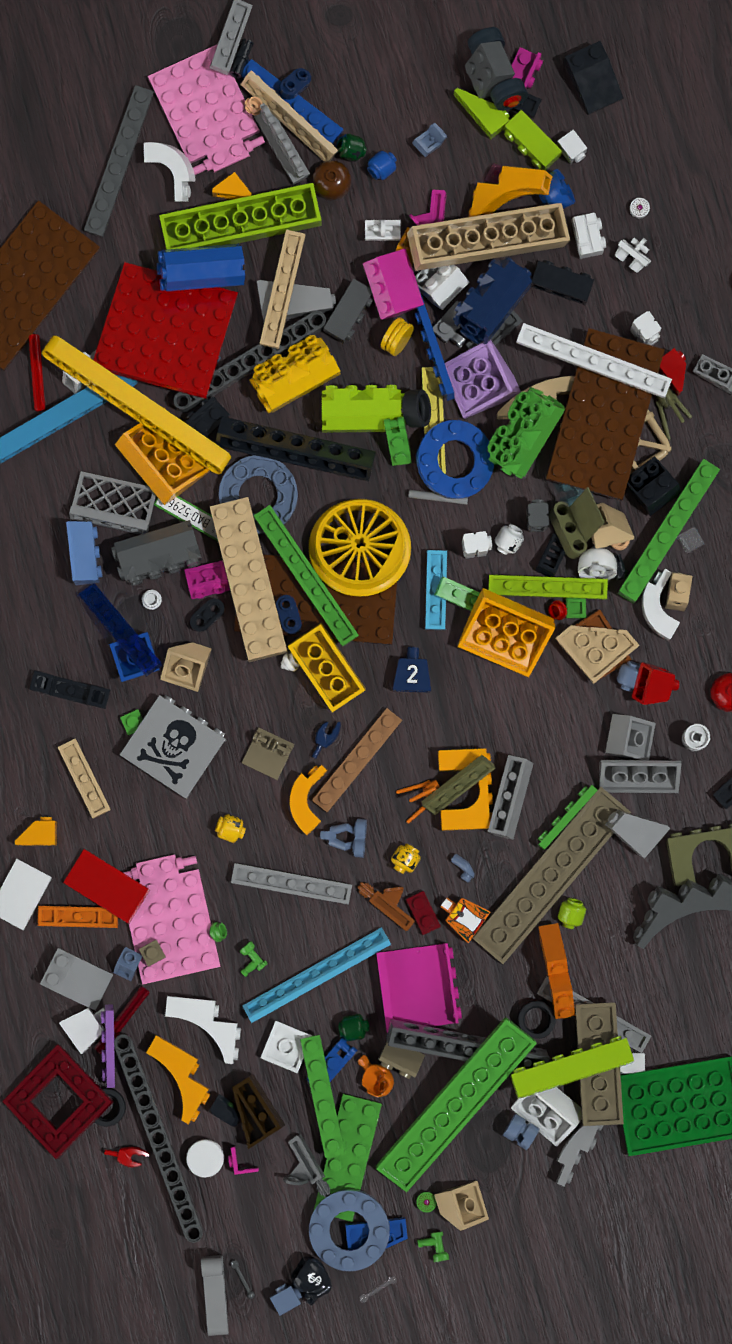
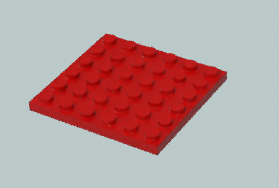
(164, 335)

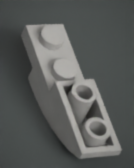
(715, 373)
(581, 1139)

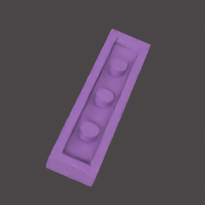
(107, 1037)

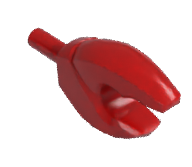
(125, 1154)

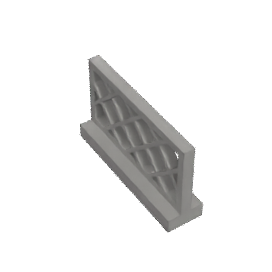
(108, 519)

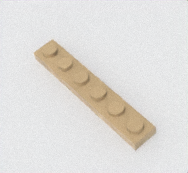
(289, 117)
(282, 289)

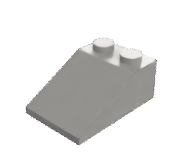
(76, 979)

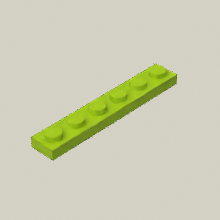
(548, 587)

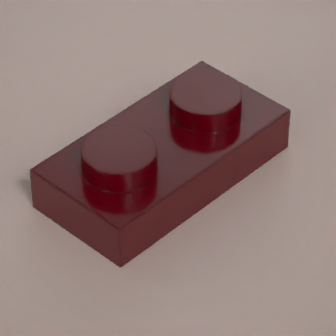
(423, 913)

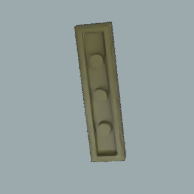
(458, 784)

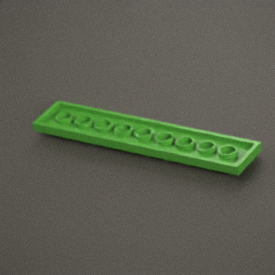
(456, 1104)

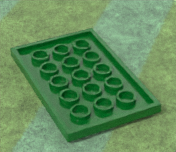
(677, 1106)

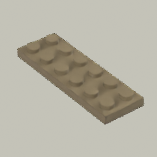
(601, 1092)

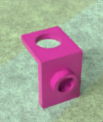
(234, 1163)

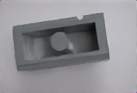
(537, 516)

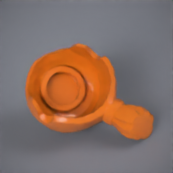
(376, 1078)

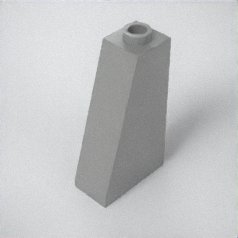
(303, 299)

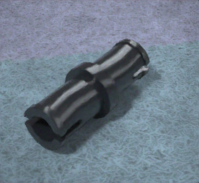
(241, 58)

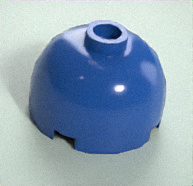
(559, 191)

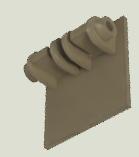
(268, 753)

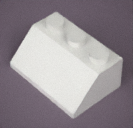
(550, 1112)

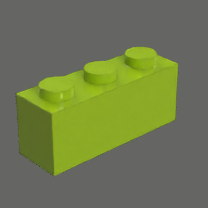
(532, 141)

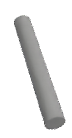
(435, 497)

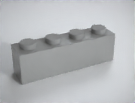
(510, 797)

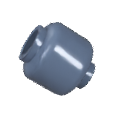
(628, 675)

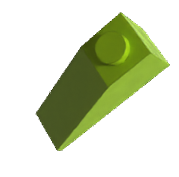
(483, 112)

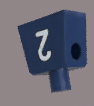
(412, 673)

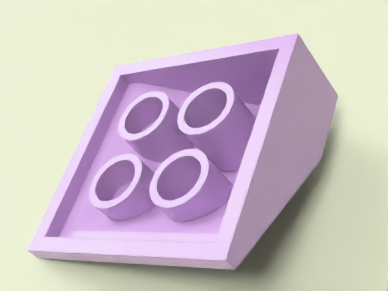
(481, 379)

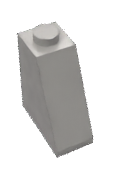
(637, 831)

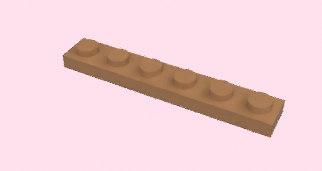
(357, 760)

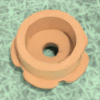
(253, 105)

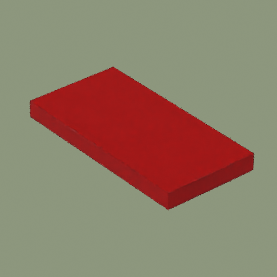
(106, 886)

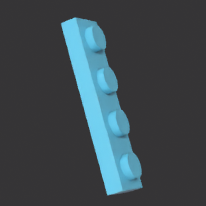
(435, 605)

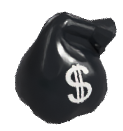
(311, 1278)

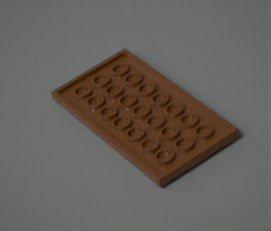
(35, 273)
(603, 421)
(369, 615)

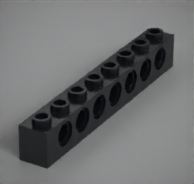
(295, 448)

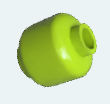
(572, 913)

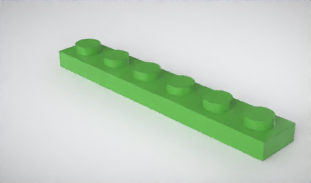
(322, 1096)

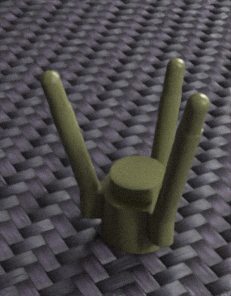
(670, 401)

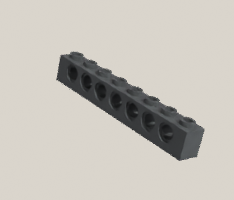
(446, 1042)

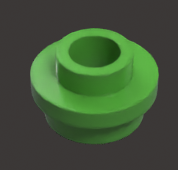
(218, 931)

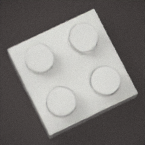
(285, 1047)

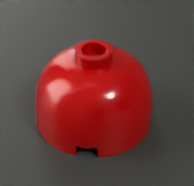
(722, 692)

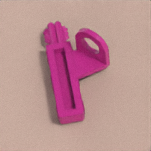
(437, 209)

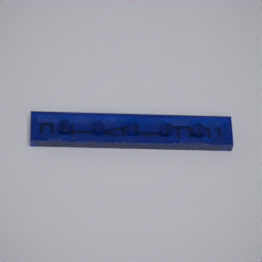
(120, 629)

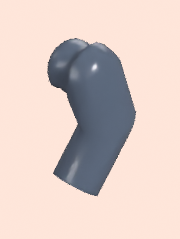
(465, 866)

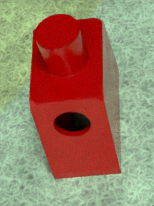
(654, 684)

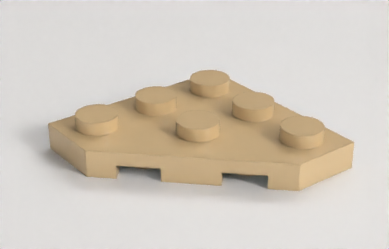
(596, 648)

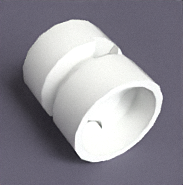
(695, 737)

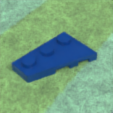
(358, 1233)

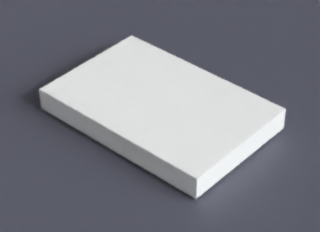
(22, 893)

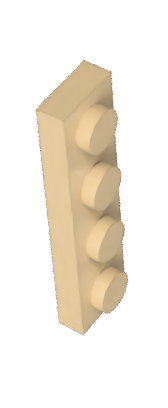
(84, 778)

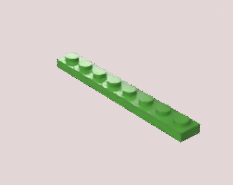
(306, 575)

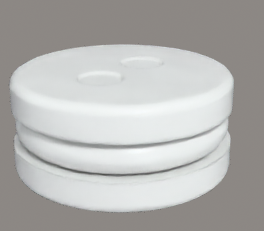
(205, 1158)

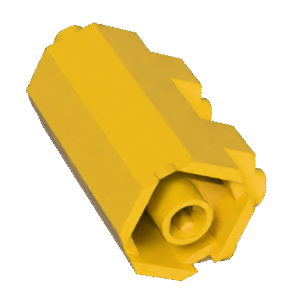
(290, 377)

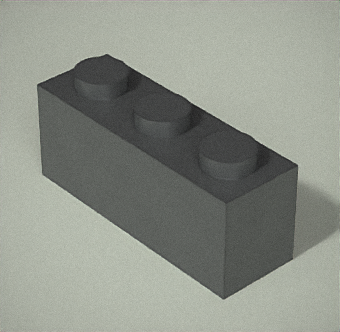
(349, 311)

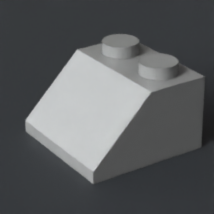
(630, 737)

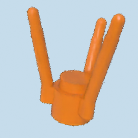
(429, 788)

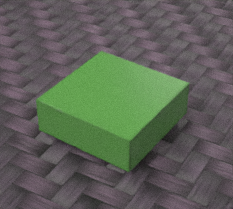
(576, 608)

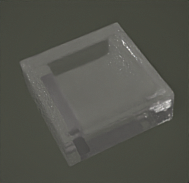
(690, 540)

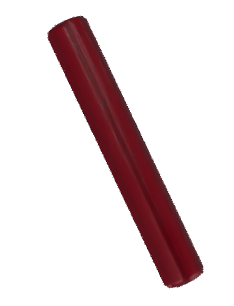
(125, 1015)

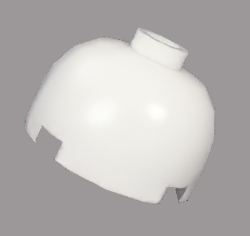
(597, 563)

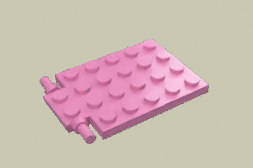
(205, 112)
(175, 917)

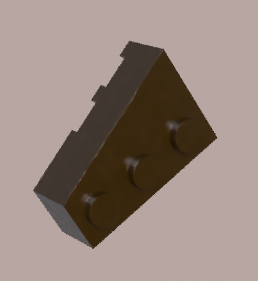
(256, 1111)

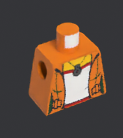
(464, 917)

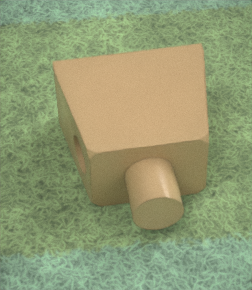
(678, 591)

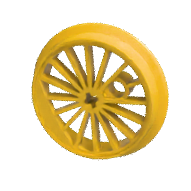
(395, 562)

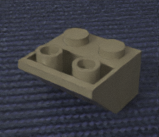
(404, 1060)

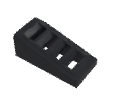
(546, 566)

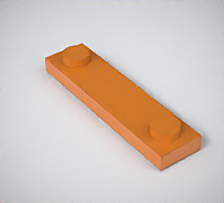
(76, 917)

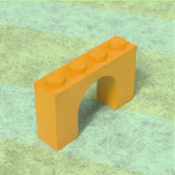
(478, 814)

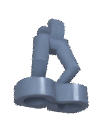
(359, 832)

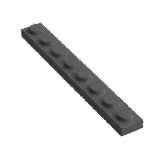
(119, 161)

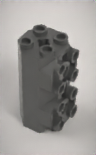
(157, 552)

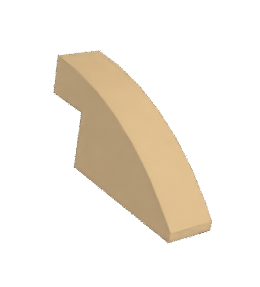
(550, 387)

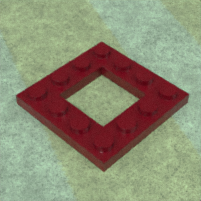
(21, 1105)

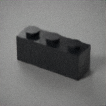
(562, 282)

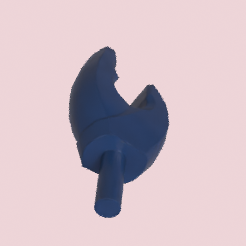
(323, 739)

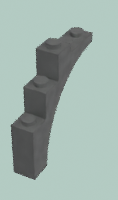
(692, 898)

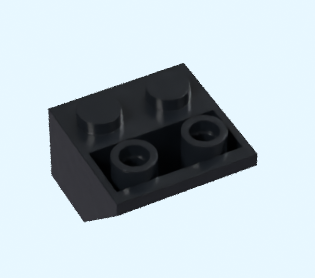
(653, 486)

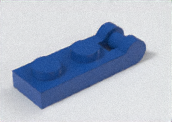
(334, 1061)

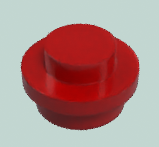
(557, 610)

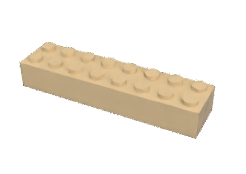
(488, 236)
(248, 579)

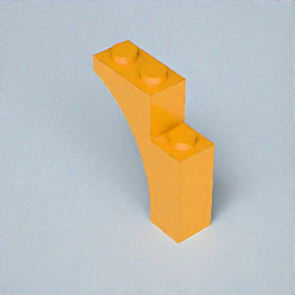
(512, 184)
(181, 1066)

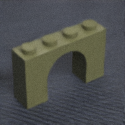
(681, 849)

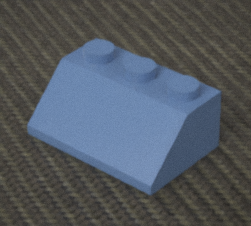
(83, 552)

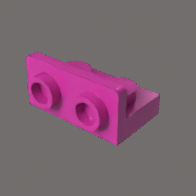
(525, 66)
(207, 580)

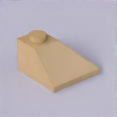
(186, 665)
(462, 1205)

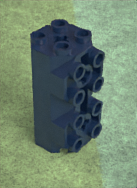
(492, 300)

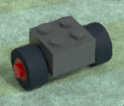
(492, 70)

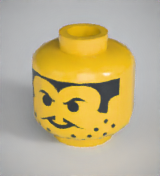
(230, 828)
(405, 858)

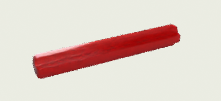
(37, 374)

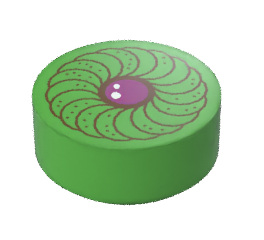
(426, 1202)

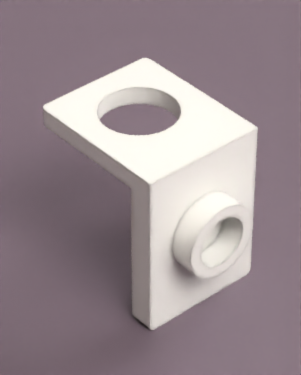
(635, 1067)

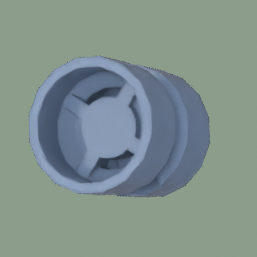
(521, 1131)

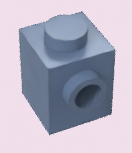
(285, 1298)

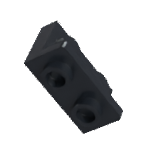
(208, 417)

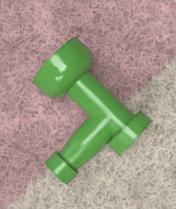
(256, 961)
(436, 1239)

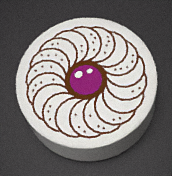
(639, 208)

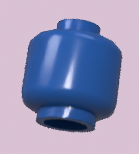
(382, 165)

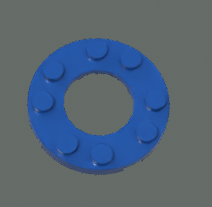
(428, 459)

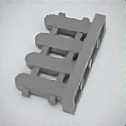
(281, 145)

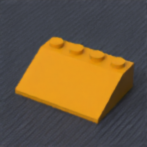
(159, 462)
(506, 632)

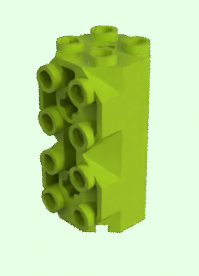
(360, 409)

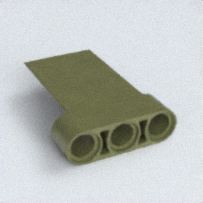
(581, 518)

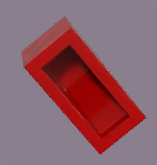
(673, 367)

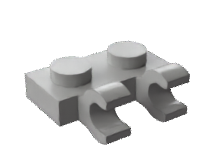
(446, 329)

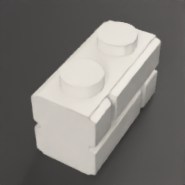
(588, 236)
(646, 329)
(476, 544)

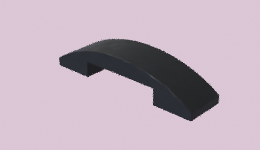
(70, 690)

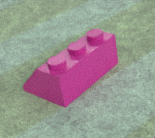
(393, 284)

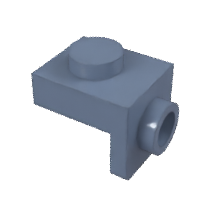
(430, 140)

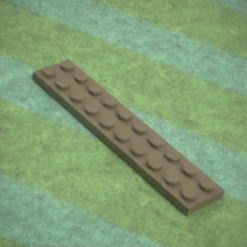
(549, 877)

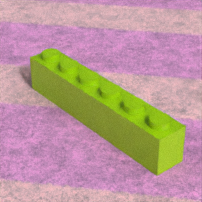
(571, 1068)

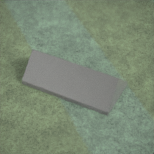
(639, 776)

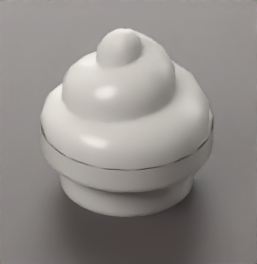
(289, 662)

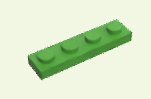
(560, 822)

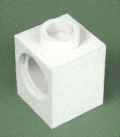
(572, 147)

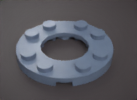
(270, 469)
(357, 1202)

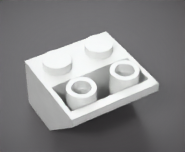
(441, 284)

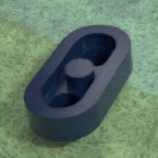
(296, 83)
(288, 614)

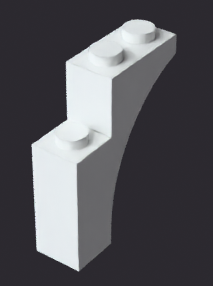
(202, 1014)

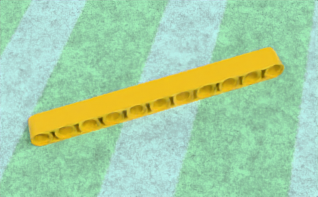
(136, 404)

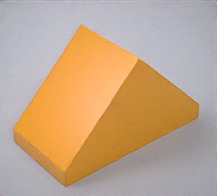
(231, 188)

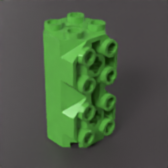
(530, 425)

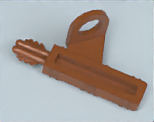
(388, 903)

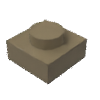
(152, 953)

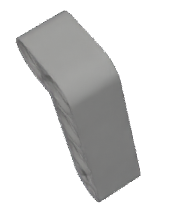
(215, 1295)

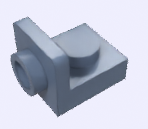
(127, 964)

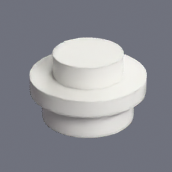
(151, 599)

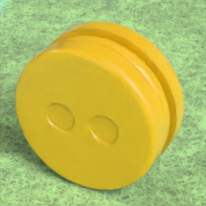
(397, 336)

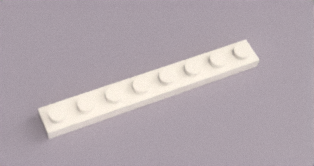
(594, 360)

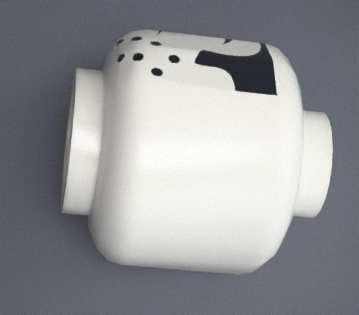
(509, 539)

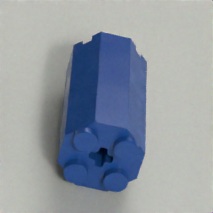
(201, 267)

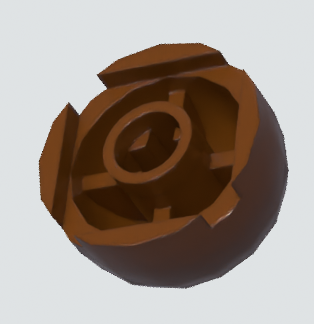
(331, 180)

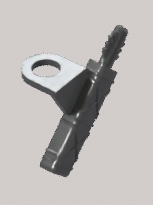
(307, 1168)

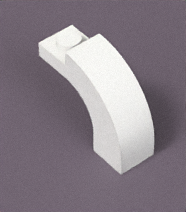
(176, 162)
(653, 613)

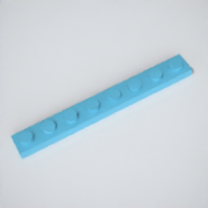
(316, 975)

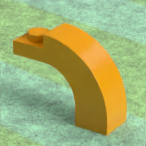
(298, 800)

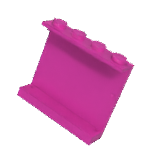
(419, 985)

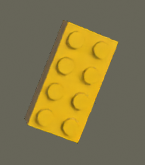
(326, 667)

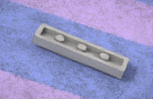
(231, 36)

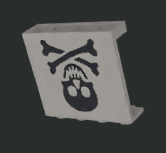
(173, 746)

